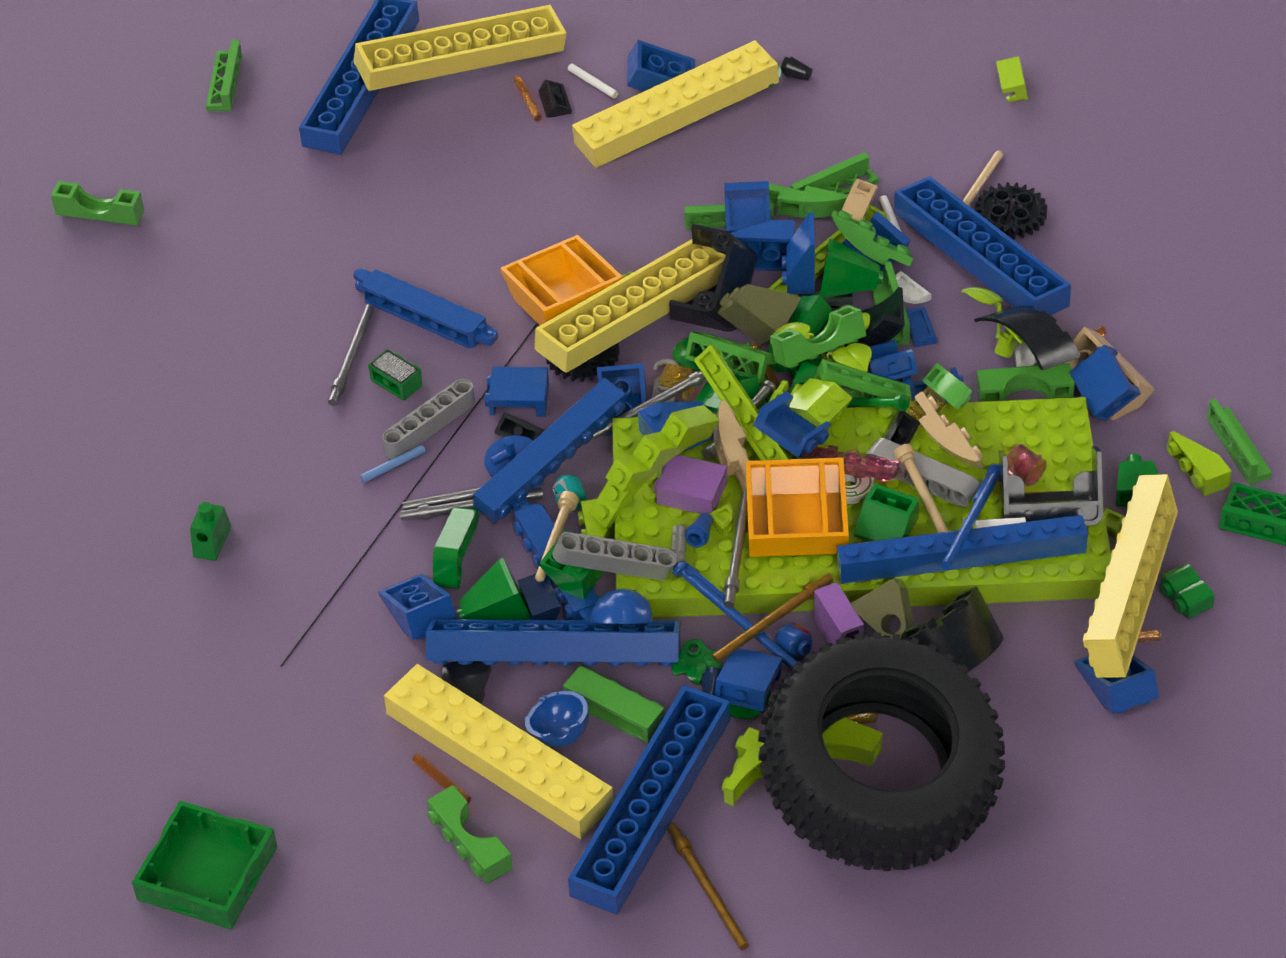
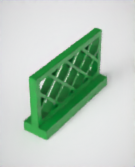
(1250, 520)

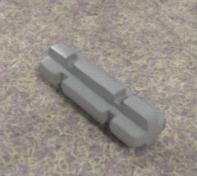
(679, 542)

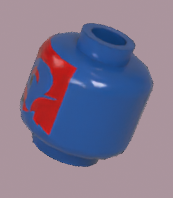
(794, 640)

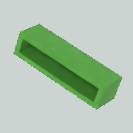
(616, 704)

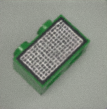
(395, 374)

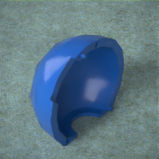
(621, 607)
(558, 718)

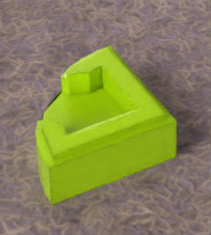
(722, 517)
(1113, 522)

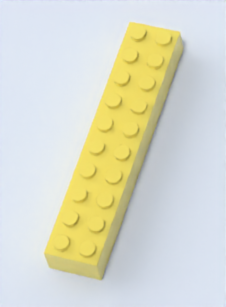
(459, 47)
(675, 103)
(628, 305)
(1131, 576)
(499, 751)

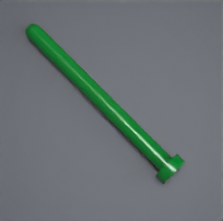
(900, 402)

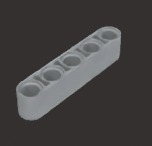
(429, 418)
(939, 478)
(614, 556)

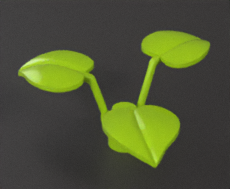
(1006, 340)
(854, 355)

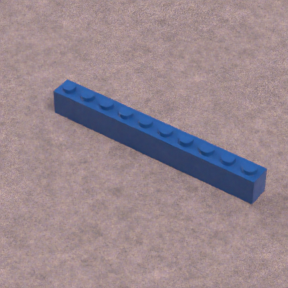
(981, 548)

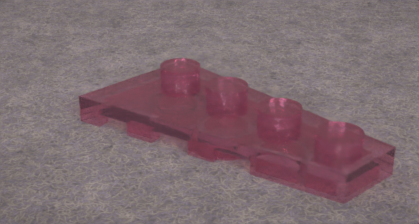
(858, 466)

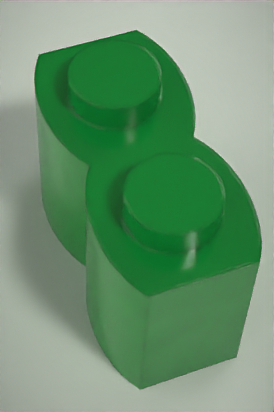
(1186, 591)

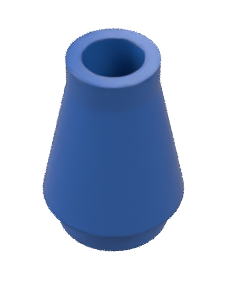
(698, 532)

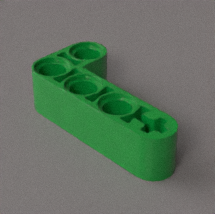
(453, 546)

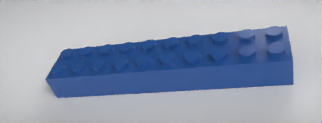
(345, 96)
(981, 247)
(552, 642)
(649, 800)

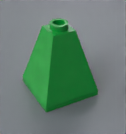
(848, 271)
(494, 597)

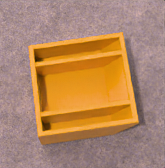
(558, 278)
(796, 507)

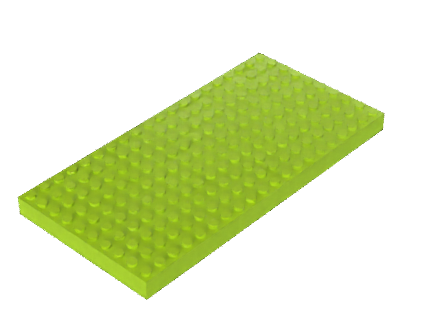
(1049, 427)

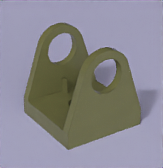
(883, 604)

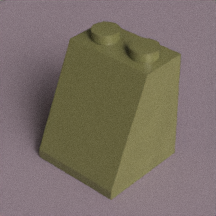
(758, 310)

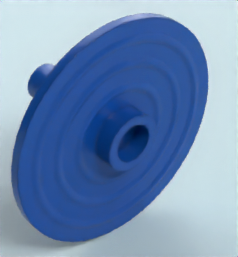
(503, 451)

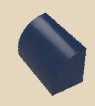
(539, 598)

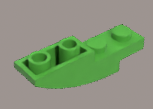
(801, 203)
(862, 237)
(948, 386)

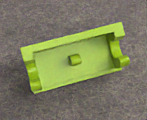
(1012, 78)

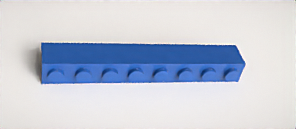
(549, 450)

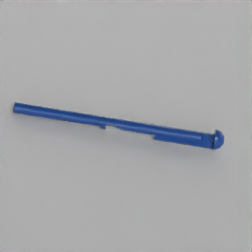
(979, 501)
(717, 597)

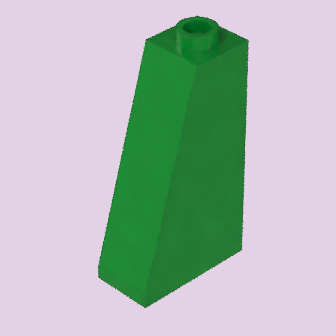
(811, 311)

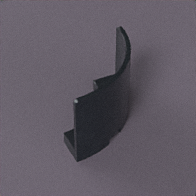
(885, 320)
(1040, 334)
(963, 631)

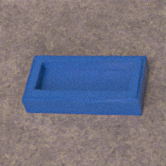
(920, 327)

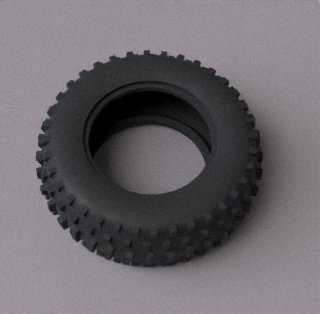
(869, 822)

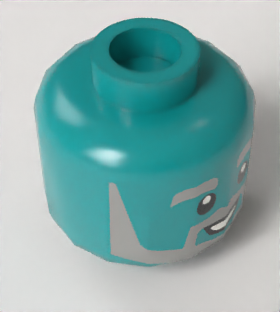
(569, 483)

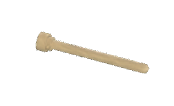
(983, 177)
(905, 455)
(567, 503)

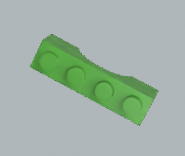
(73, 201)
(843, 327)
(1000, 383)
(486, 856)

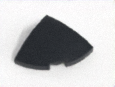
(467, 678)

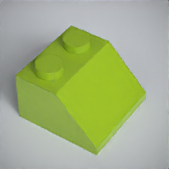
(820, 401)

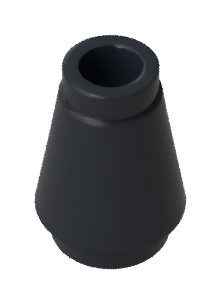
(794, 68)

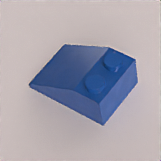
(654, 65)
(768, 242)
(800, 259)
(630, 380)
(655, 416)
(416, 604)
(1121, 693)

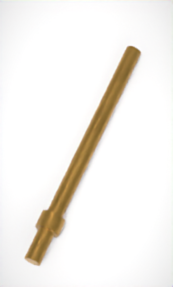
(807, 593)
(684, 849)

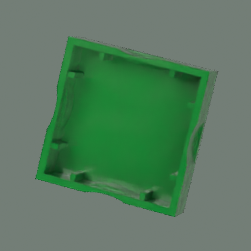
(205, 865)

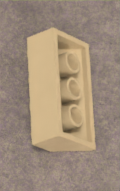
(1087, 342)

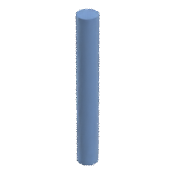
(393, 463)

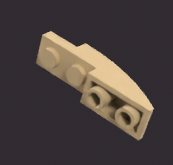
(859, 199)
(948, 435)
(729, 442)

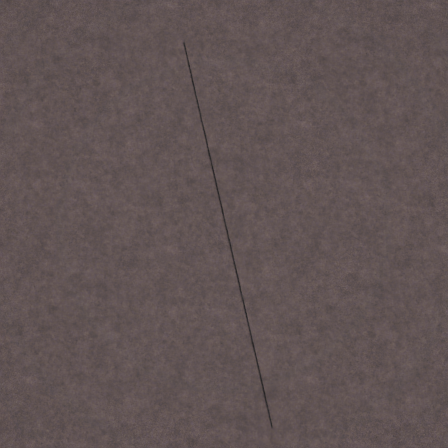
(396, 511)

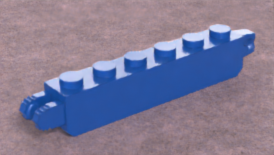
(424, 309)
(535, 530)

